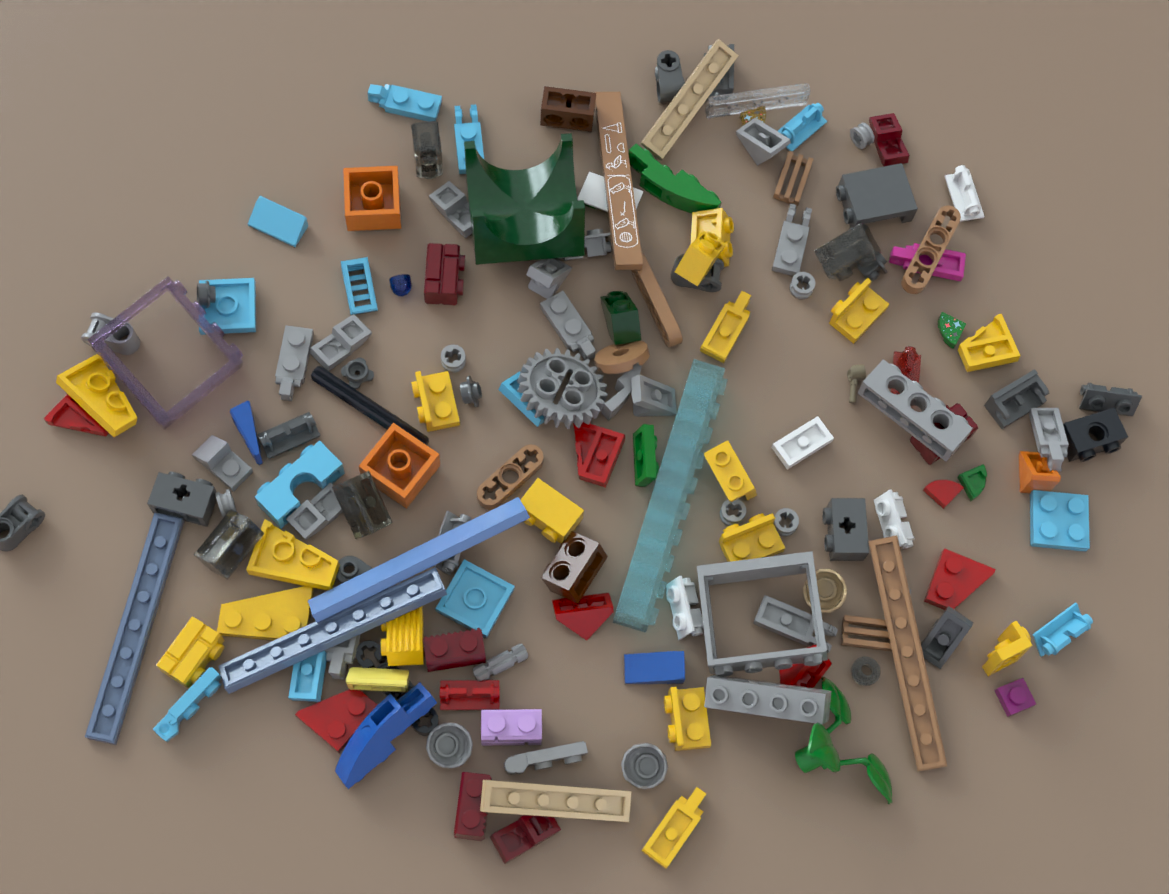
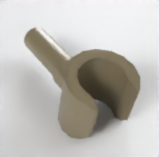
(855, 373)

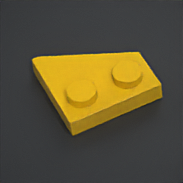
(989, 347)

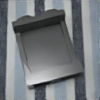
(876, 195)

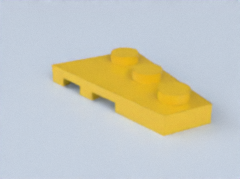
(97, 393)
(289, 560)
(266, 615)

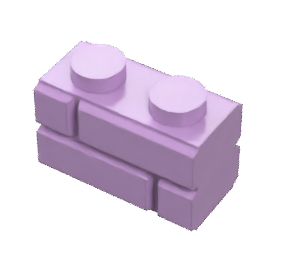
(511, 727)

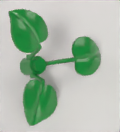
(822, 752)

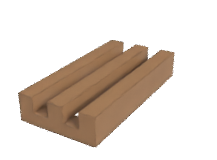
(799, 160)
(862, 621)

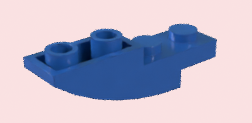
(373, 737)

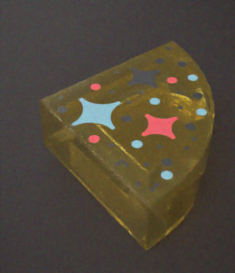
(759, 113)

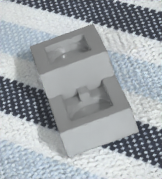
(453, 207)
(339, 345)
(624, 388)
(316, 514)

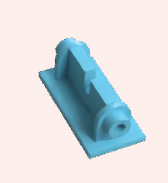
(803, 125)
(1056, 633)

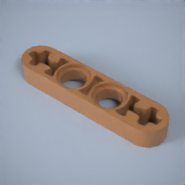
(933, 250)
(657, 304)

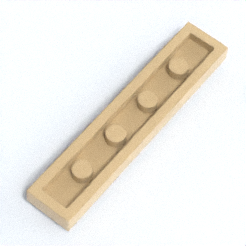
(689, 99)
(555, 801)

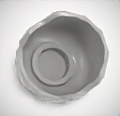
(449, 745)
(644, 766)

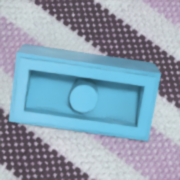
(278, 221)

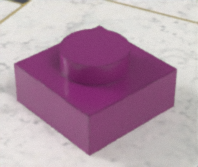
(1015, 697)

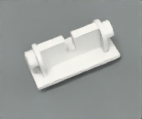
(964, 194)
(890, 511)
(681, 595)

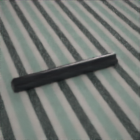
(362, 402)

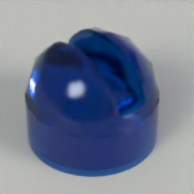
(400, 284)

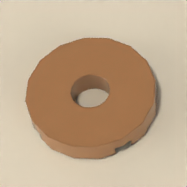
(621, 357)

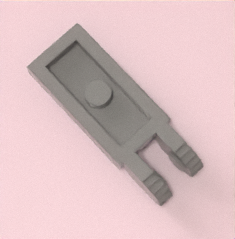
(791, 243)
(790, 622)
(543, 758)

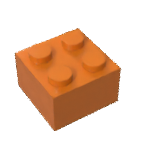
(372, 198)
(400, 465)

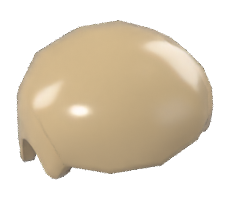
(831, 590)

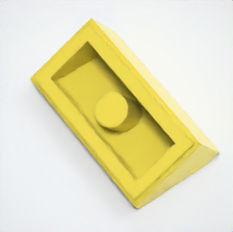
(378, 679)

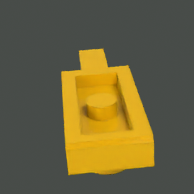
(727, 328)
(674, 829)

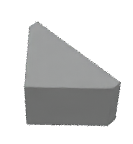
(761, 140)

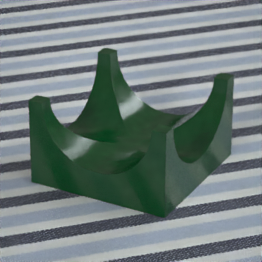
(525, 210)

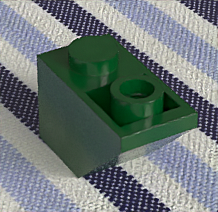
(621, 317)

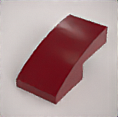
(888, 139)
(523, 835)

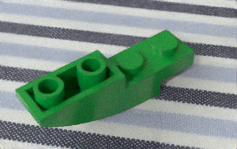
(677, 190)

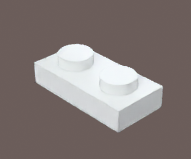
(802, 442)

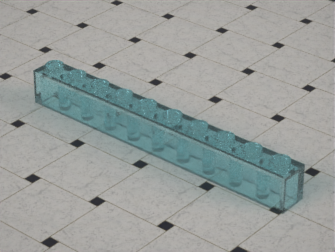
(669, 497)

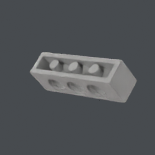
(919, 424)
(768, 699)

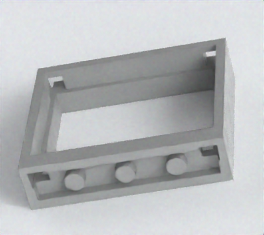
(759, 569)

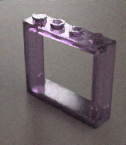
(197, 313)

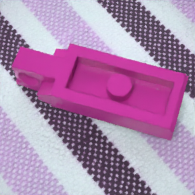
(949, 266)

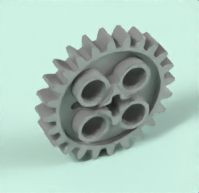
(542, 379)

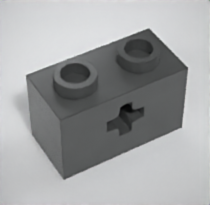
(193, 509)
(851, 515)

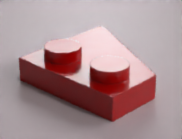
(72, 416)
(597, 452)
(955, 579)
(337, 716)

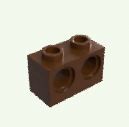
(568, 109)
(579, 569)

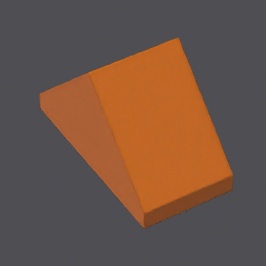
(1035, 473)

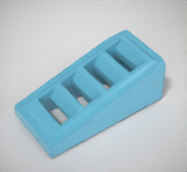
(354, 265)

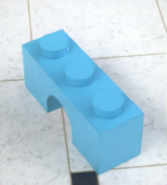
(315, 465)

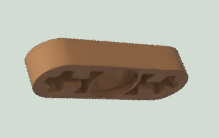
(490, 484)

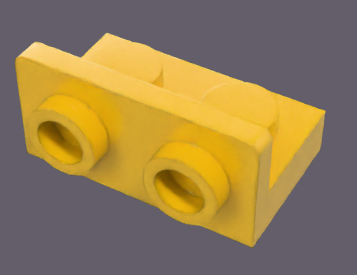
(716, 222)
(858, 311)
(437, 401)
(730, 472)
(752, 539)
(1012, 646)
(688, 718)

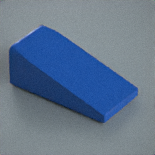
(244, 421)
(655, 668)

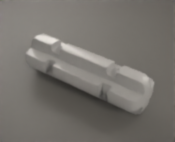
(500, 662)

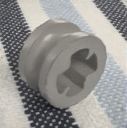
(862, 135)
(803, 277)
(458, 364)
(225, 502)
(792, 515)
(732, 519)

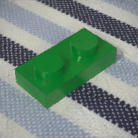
(644, 448)

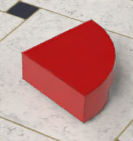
(943, 491)

